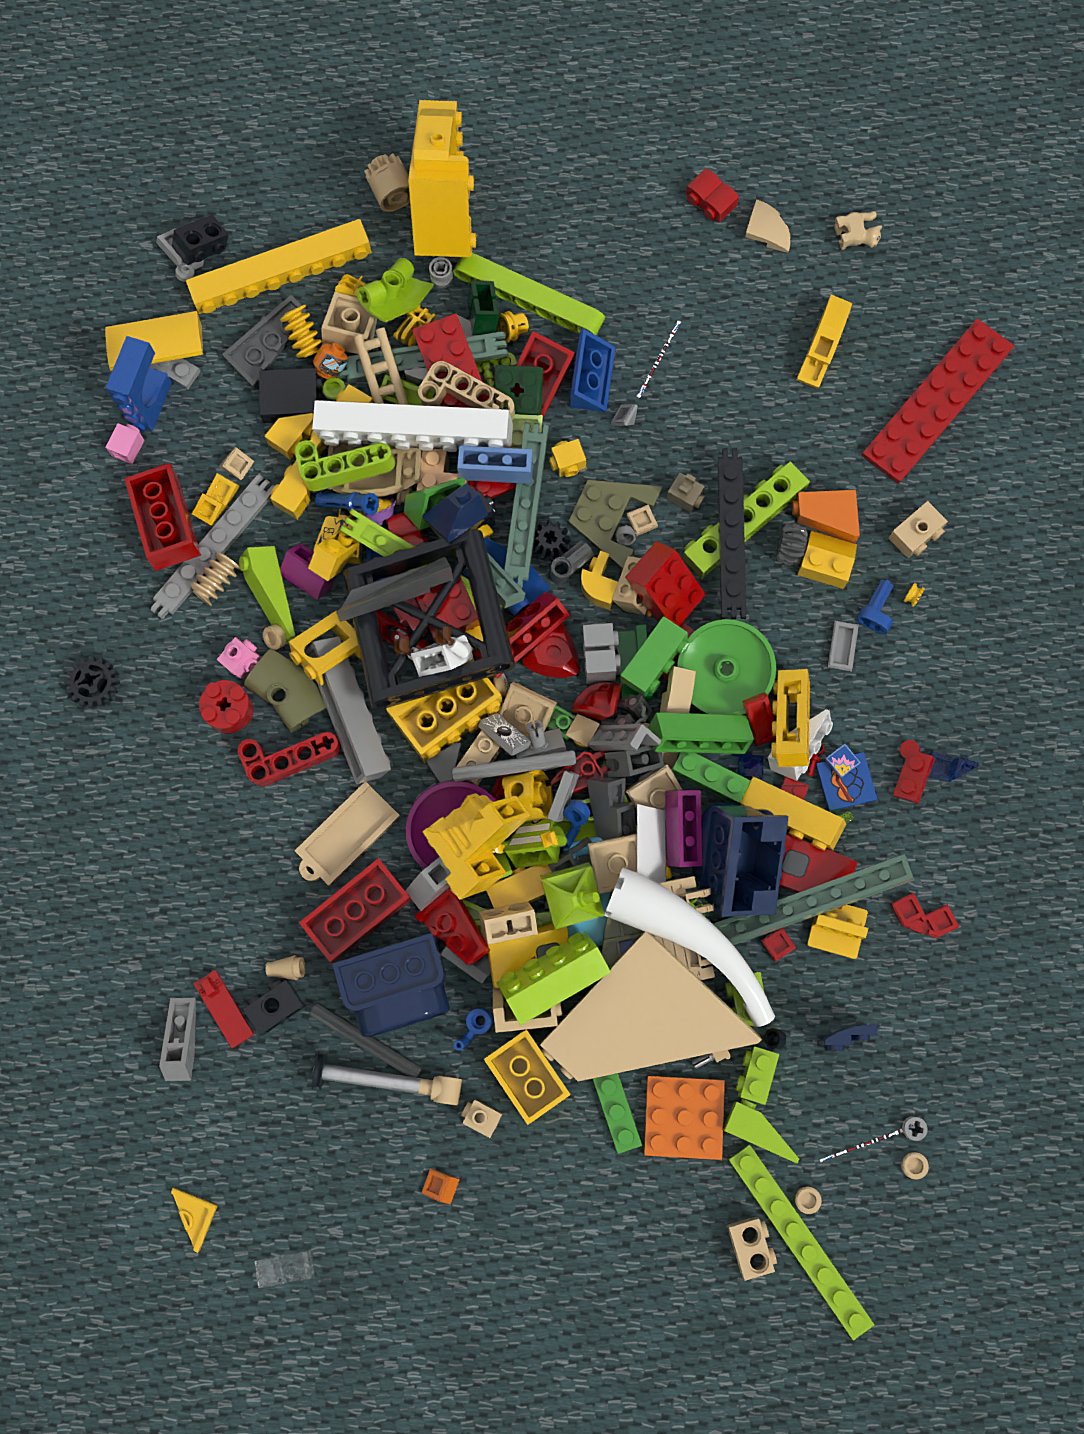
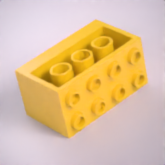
(445, 727)

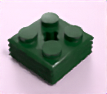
(529, 378)

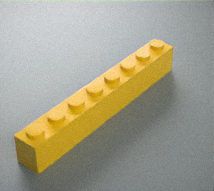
(279, 266)

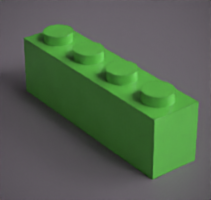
(701, 733)

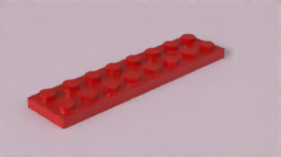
(447, 342)
(937, 401)

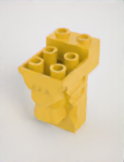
(469, 837)

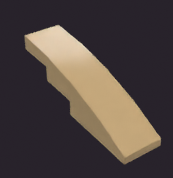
(677, 700)

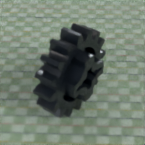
(85, 673)

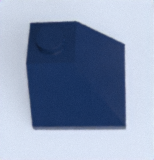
(456, 513)

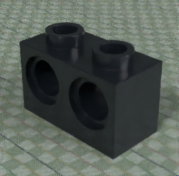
(200, 240)

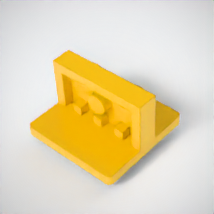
(839, 931)

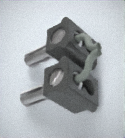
(636, 707)

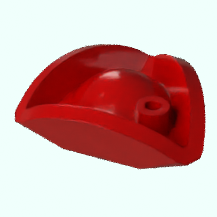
(554, 655)
(598, 700)

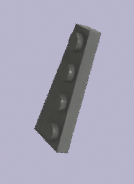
(261, 343)

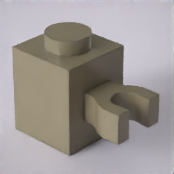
(686, 492)

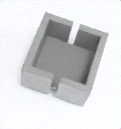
(599, 652)

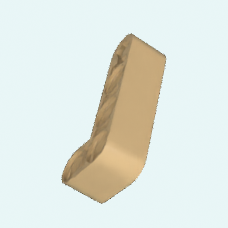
(468, 396)

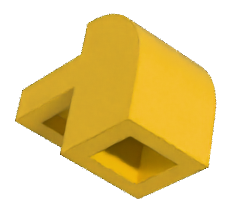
(595, 586)

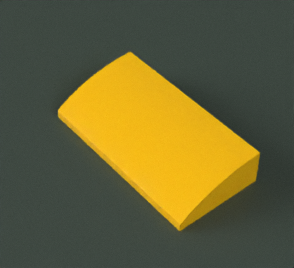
(169, 336)

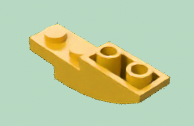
(824, 341)

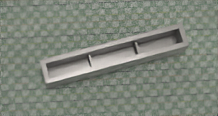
(350, 716)

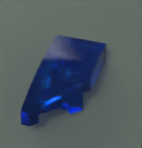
(949, 768)

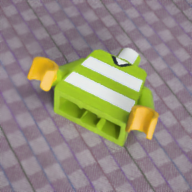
(534, 844)

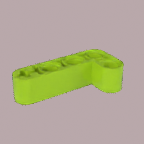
(345, 461)

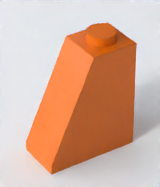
(829, 513)

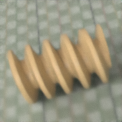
(214, 578)

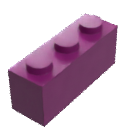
(683, 828)

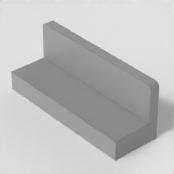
(622, 737)

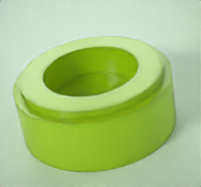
(332, 387)

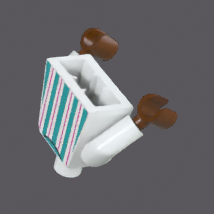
(439, 657)

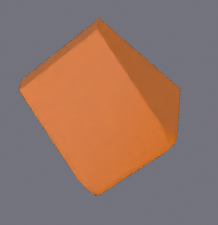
(440, 1186)

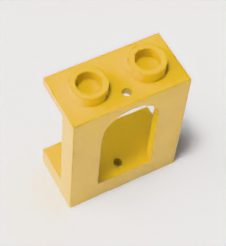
(317, 666)

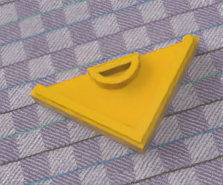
(195, 1215)

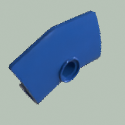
(533, 587)

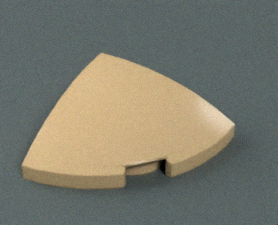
(768, 227)

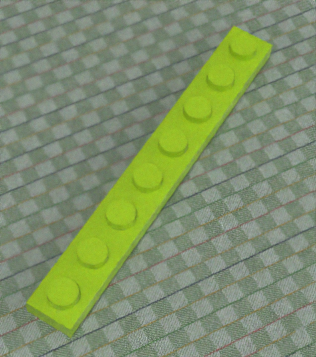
(801, 1242)

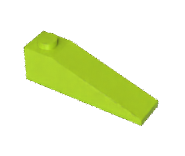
(265, 581)

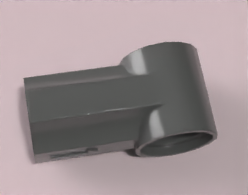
(571, 562)

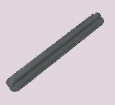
(367, 1043)

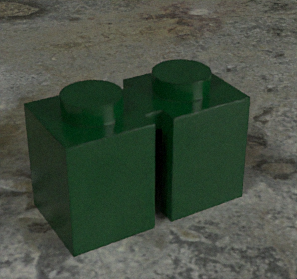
(483, 307)

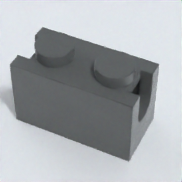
(632, 762)

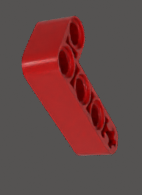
(292, 754)

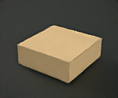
(642, 520)

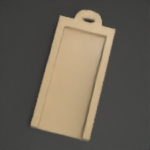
(345, 835)

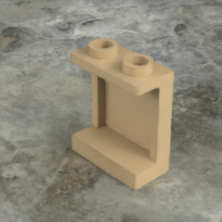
(506, 1020)

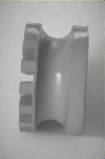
(908, 1133)

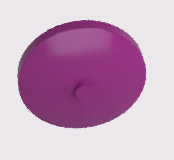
(429, 807)

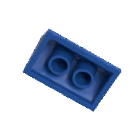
(592, 373)

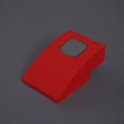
(808, 866)

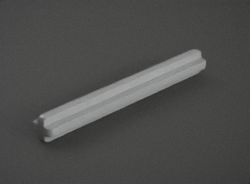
(514, 766)

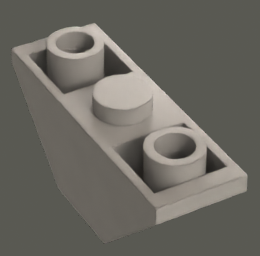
(429, 884)

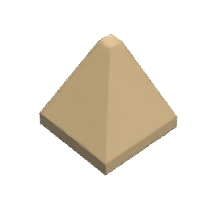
(236, 463)
(582, 730)

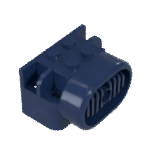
(741, 859)
(394, 985)

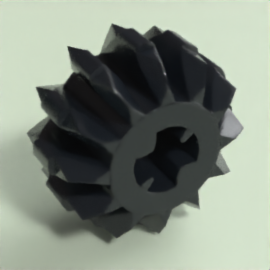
(552, 549)

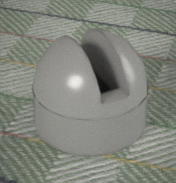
(625, 541)

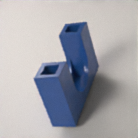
(136, 386)

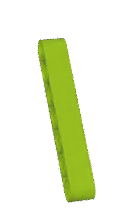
(530, 294)

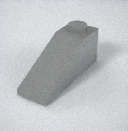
(179, 1040)

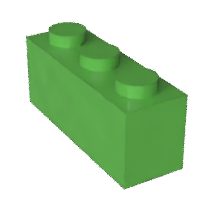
(655, 657)
(710, 777)

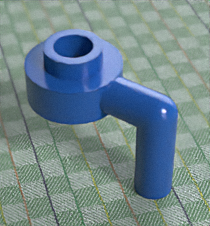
(576, 813)
(474, 1027)

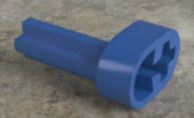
(871, 615)

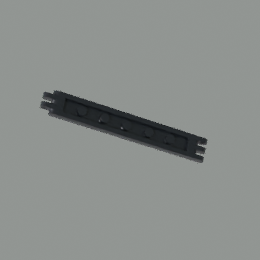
(731, 534)

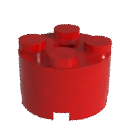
(219, 695)

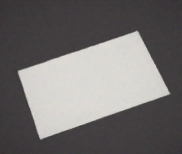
(651, 843)

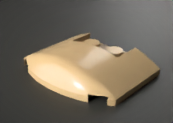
(403, 475)

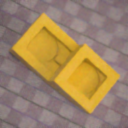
(215, 500)

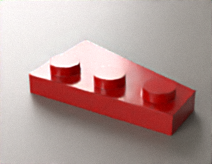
(453, 924)

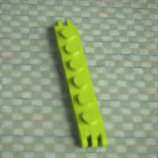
(382, 540)

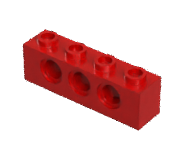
(533, 625)

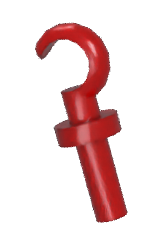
(813, 760)

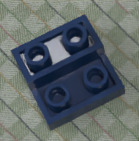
(838, 1039)

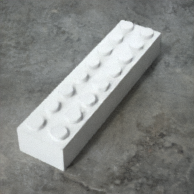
(411, 425)

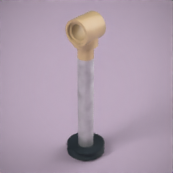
(441, 1088)

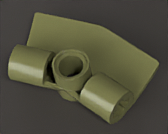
(279, 674)

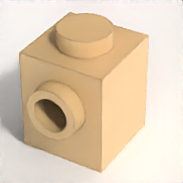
(481, 1117)

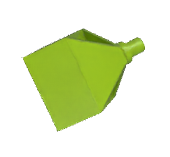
(572, 895)

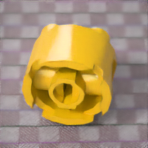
(531, 792)

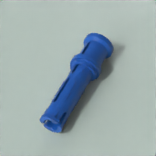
(354, 501)

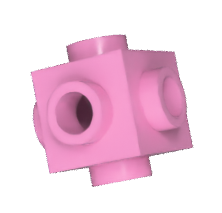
(239, 657)

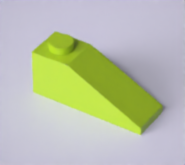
(753, 1127)

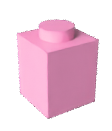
(125, 443)

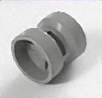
(439, 277)

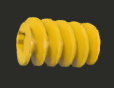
(301, 332)

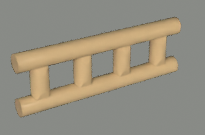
(371, 369)

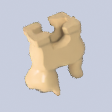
(854, 230)

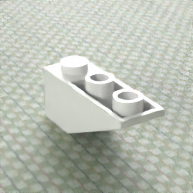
(819, 727)

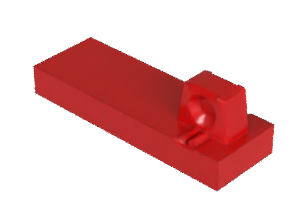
(224, 1009)

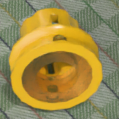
(511, 325)

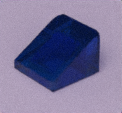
(750, 766)

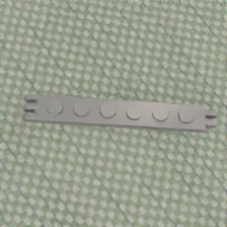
(217, 540)

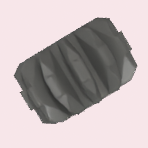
(791, 544)

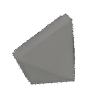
(625, 415)

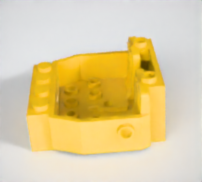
(440, 183)

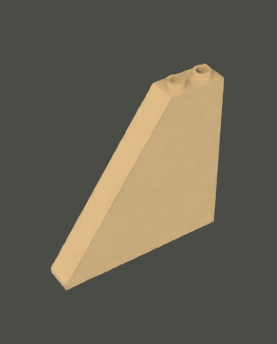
(644, 1017)

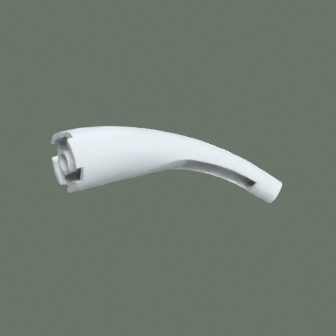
(664, 914)

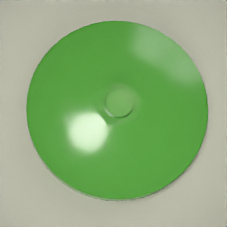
(730, 665)

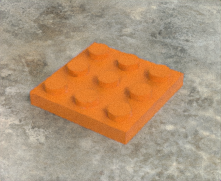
(684, 1117)

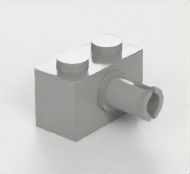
(542, 742)

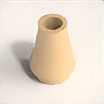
(286, 968)

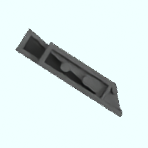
(395, 589)
(610, 813)

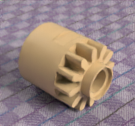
(389, 182)

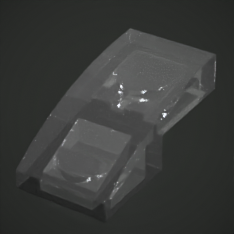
(284, 1269)

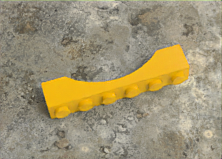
(292, 494)

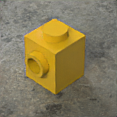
(567, 458)

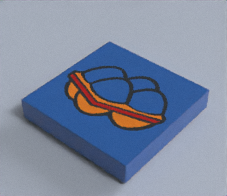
(848, 791)

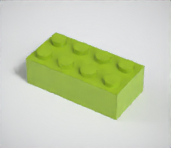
(553, 977)

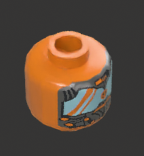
(330, 360)

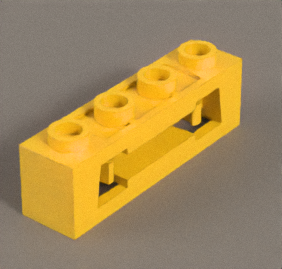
(787, 748)

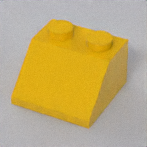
(827, 560)

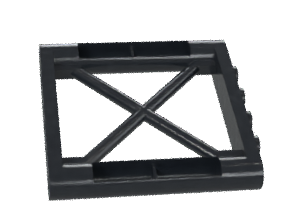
(495, 650)

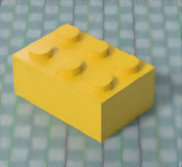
(527, 1077)

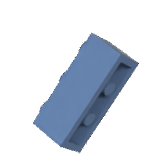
(495, 464)

